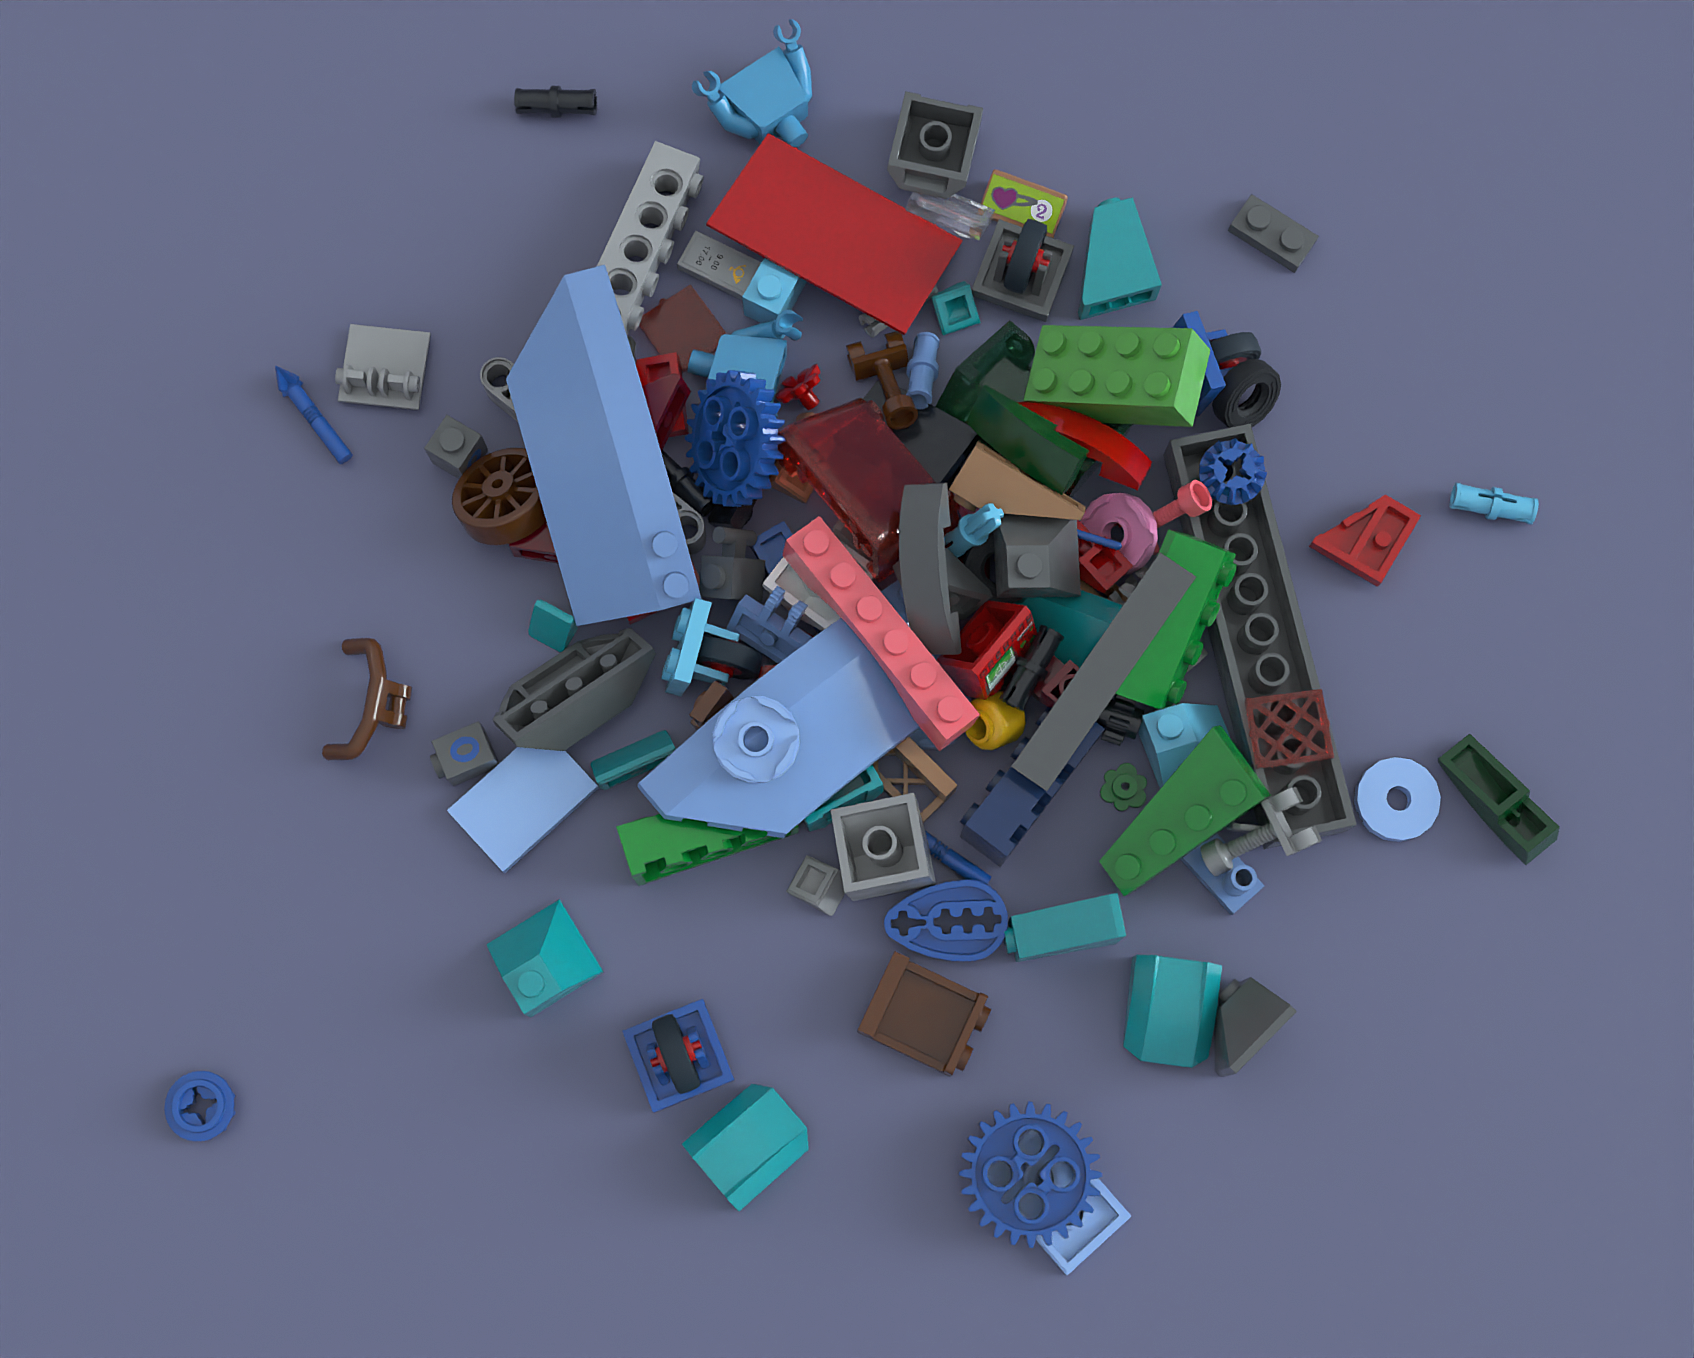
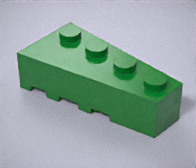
(1193, 805)
(667, 847)

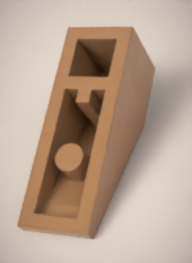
(995, 480)

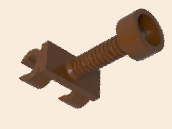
(899, 408)

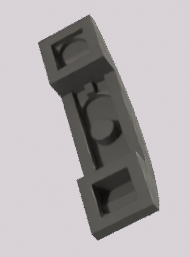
(924, 567)

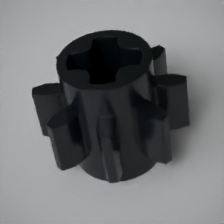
(1120, 720)

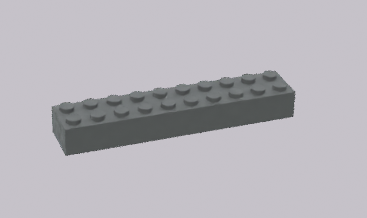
(1262, 640)

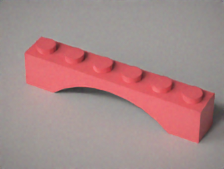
(917, 676)

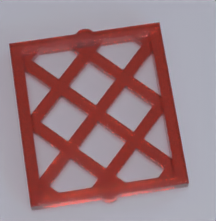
(1293, 758)

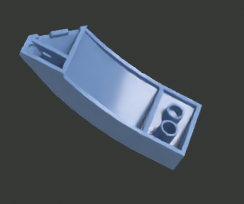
(598, 458)
(845, 724)

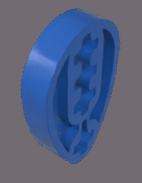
(957, 944)

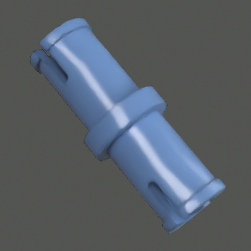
(923, 369)

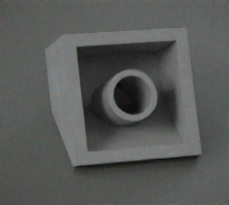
(882, 847)

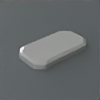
(1244, 828)

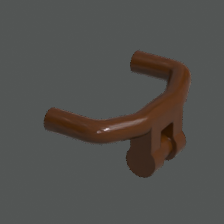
(375, 703)

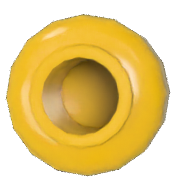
(996, 724)

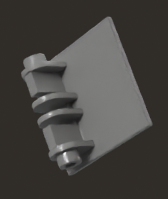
(383, 367)

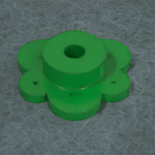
(1113, 793)

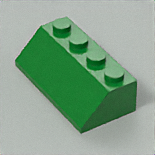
(1163, 665)

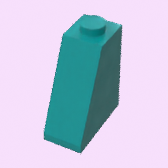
(1117, 261)
(1078, 619)
(1065, 928)

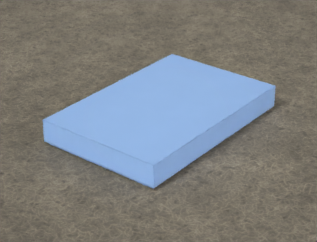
(522, 802)
(1096, 1227)

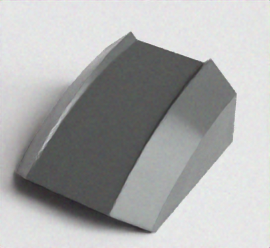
(934, 145)

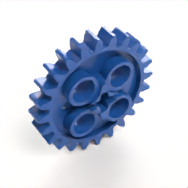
(735, 438)
(1058, 1203)

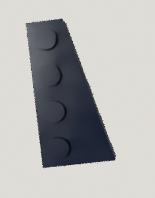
(1015, 803)

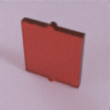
(682, 325)

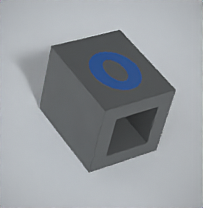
(455, 447)
(463, 754)

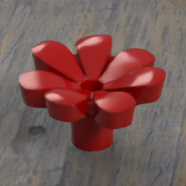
(801, 388)

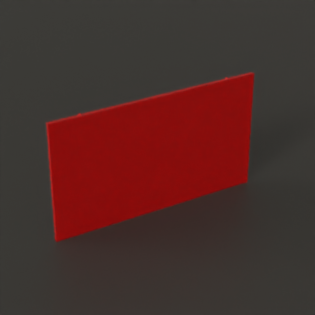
(835, 233)

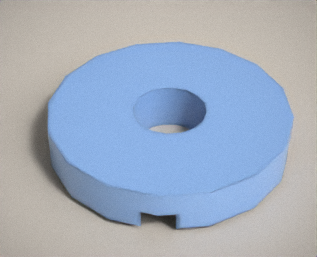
(774, 758)
(1414, 782)

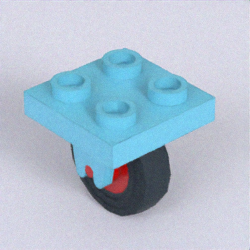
(706, 652)

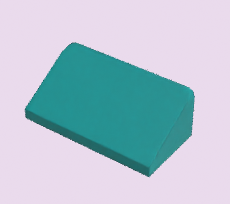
(632, 760)

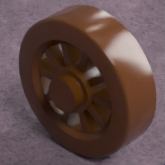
(499, 498)

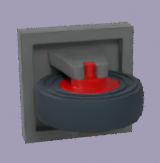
(1022, 269)

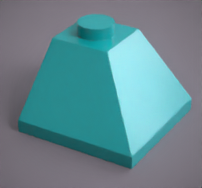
(543, 959)

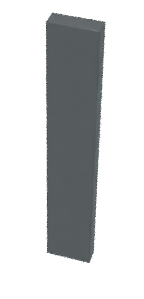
(1103, 671)

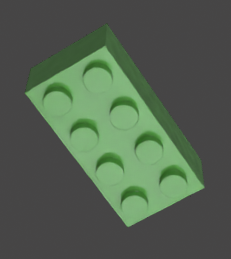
(1120, 373)

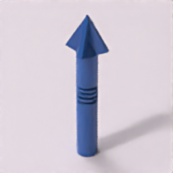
(291, 386)
(956, 861)

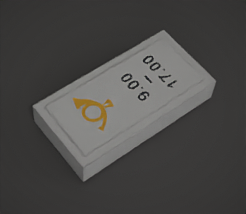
(718, 265)

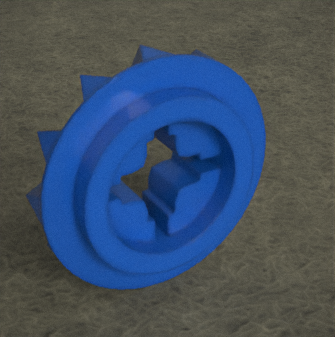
(1238, 489)
(183, 1095)

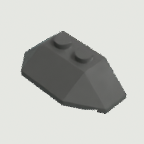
(575, 691)

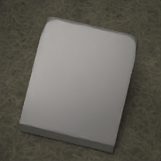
(818, 885)

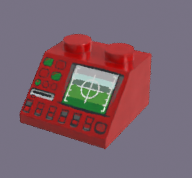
(990, 648)

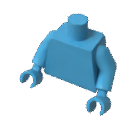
(765, 95)
(752, 350)

